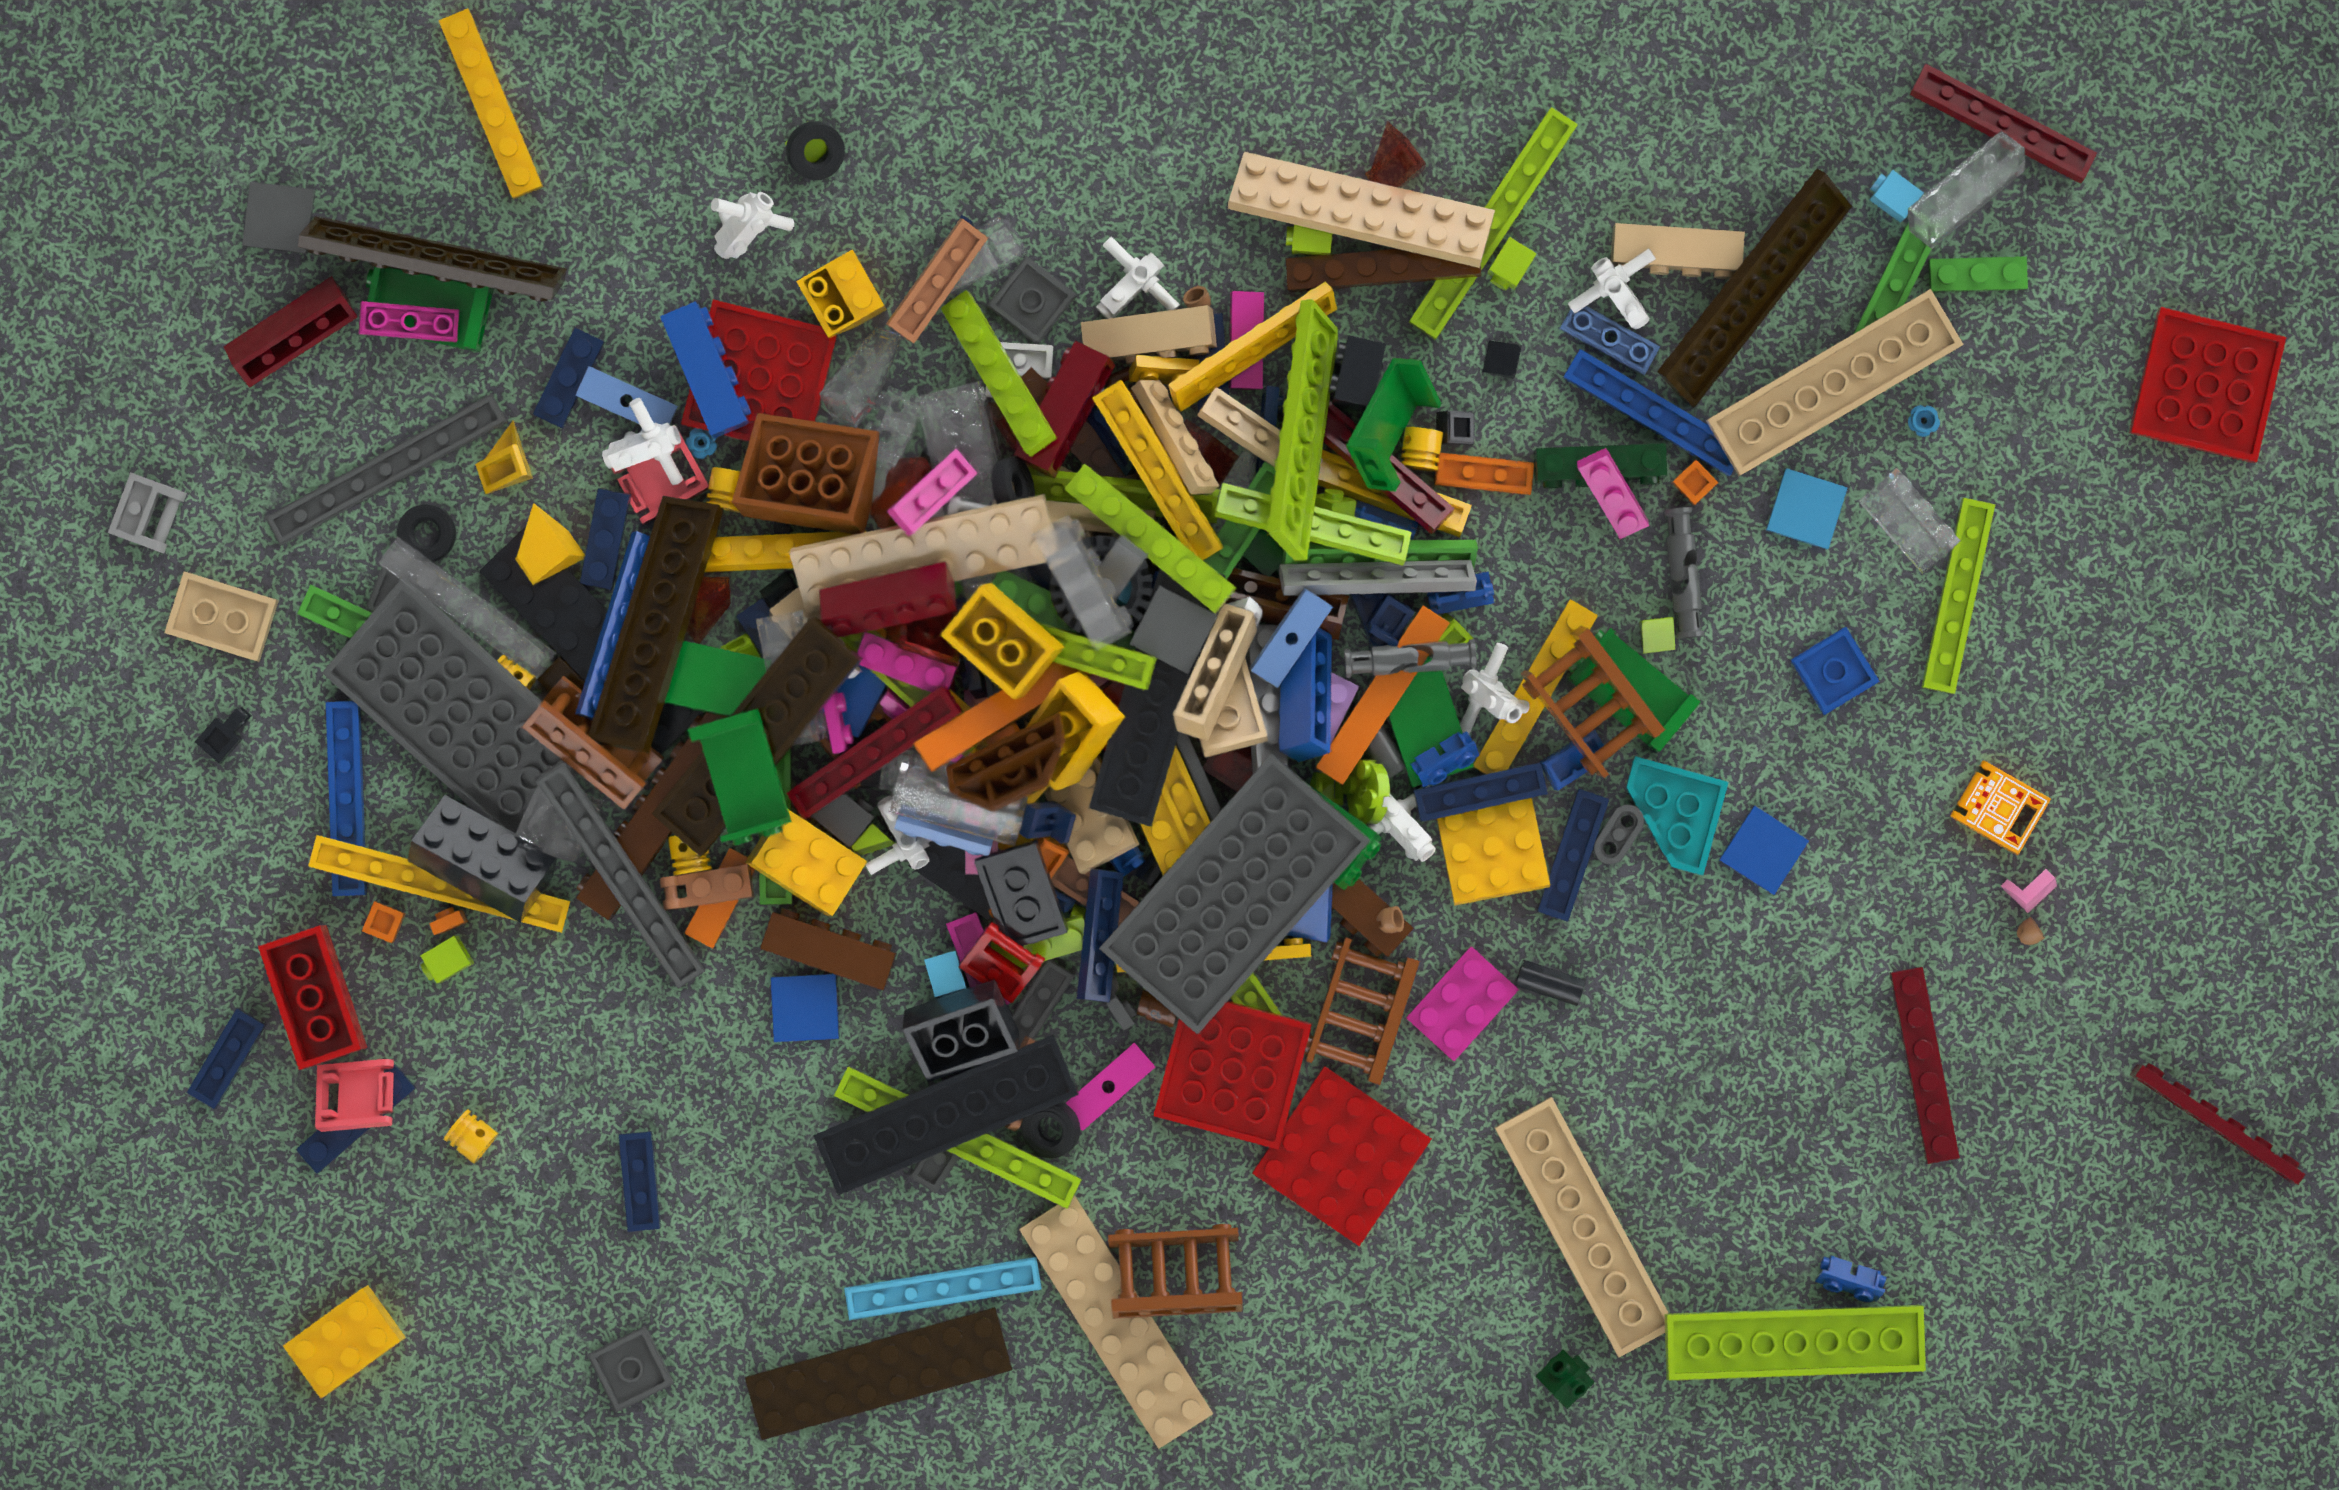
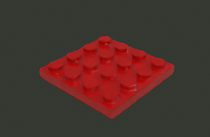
(776, 362)
(2207, 385)
(1235, 1074)
(1342, 1156)

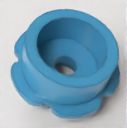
(1931, 416)
(698, 451)

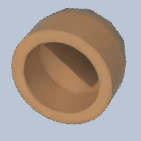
(1197, 297)
(1391, 920)
(2029, 932)

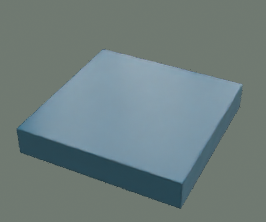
(1806, 508)

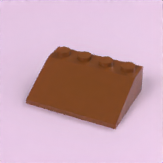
(808, 474)

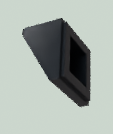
(1502, 359)
(1456, 426)
(778, 589)

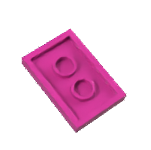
(1462, 1003)

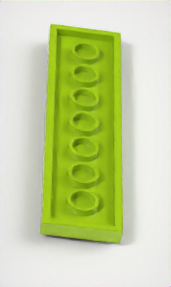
(1302, 430)
(1795, 1342)

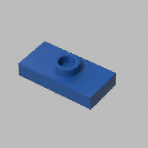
(1565, 764)

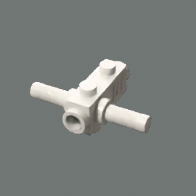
(744, 221)
(1139, 276)
(1613, 282)
(653, 441)
(1489, 693)
(1404, 828)
(905, 848)

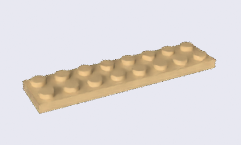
(1361, 209)
(1834, 382)
(969, 542)
(1584, 1226)
(1129, 1347)

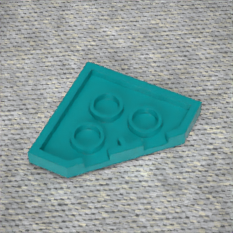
(1678, 810)

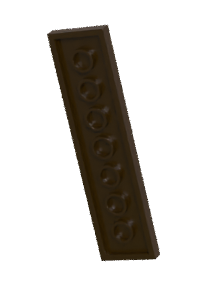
(432, 257)
(1755, 288)
(655, 624)
(787, 702)
(878, 1373)

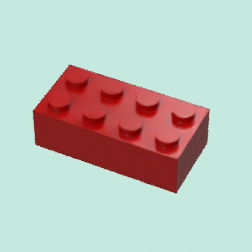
(312, 997)

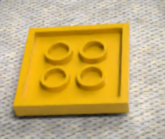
(1493, 852)

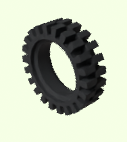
(1140, 587)

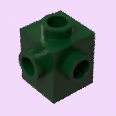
(1566, 1378)

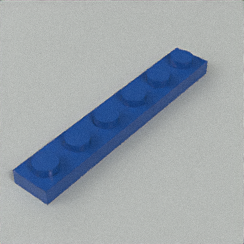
(1647, 409)
(612, 625)
(345, 785)

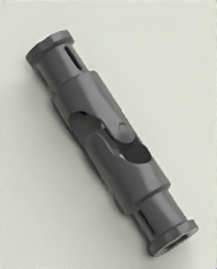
(1681, 547)
(1392, 659)

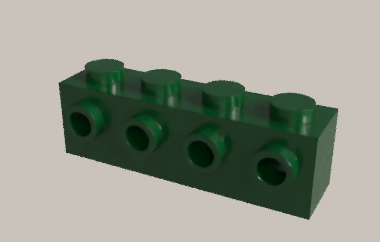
(1634, 462)

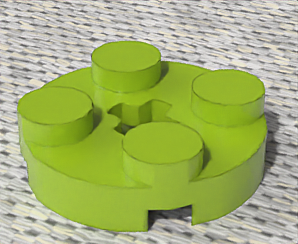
(1366, 791)

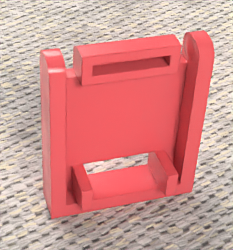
(649, 483)
(363, 1095)

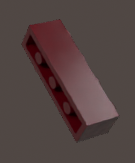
(290, 331)
(1068, 404)
(888, 600)

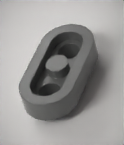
(1619, 835)

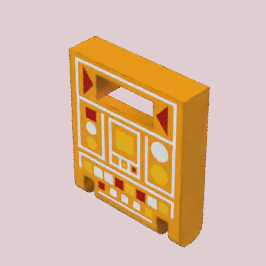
(1996, 803)

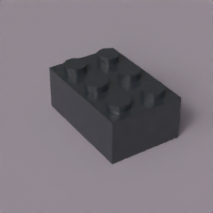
(960, 1030)

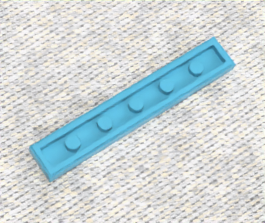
(942, 1288)

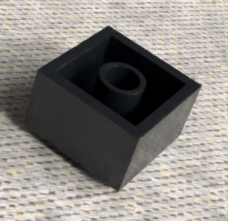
(1358, 374)

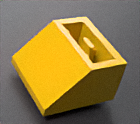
(841, 294)

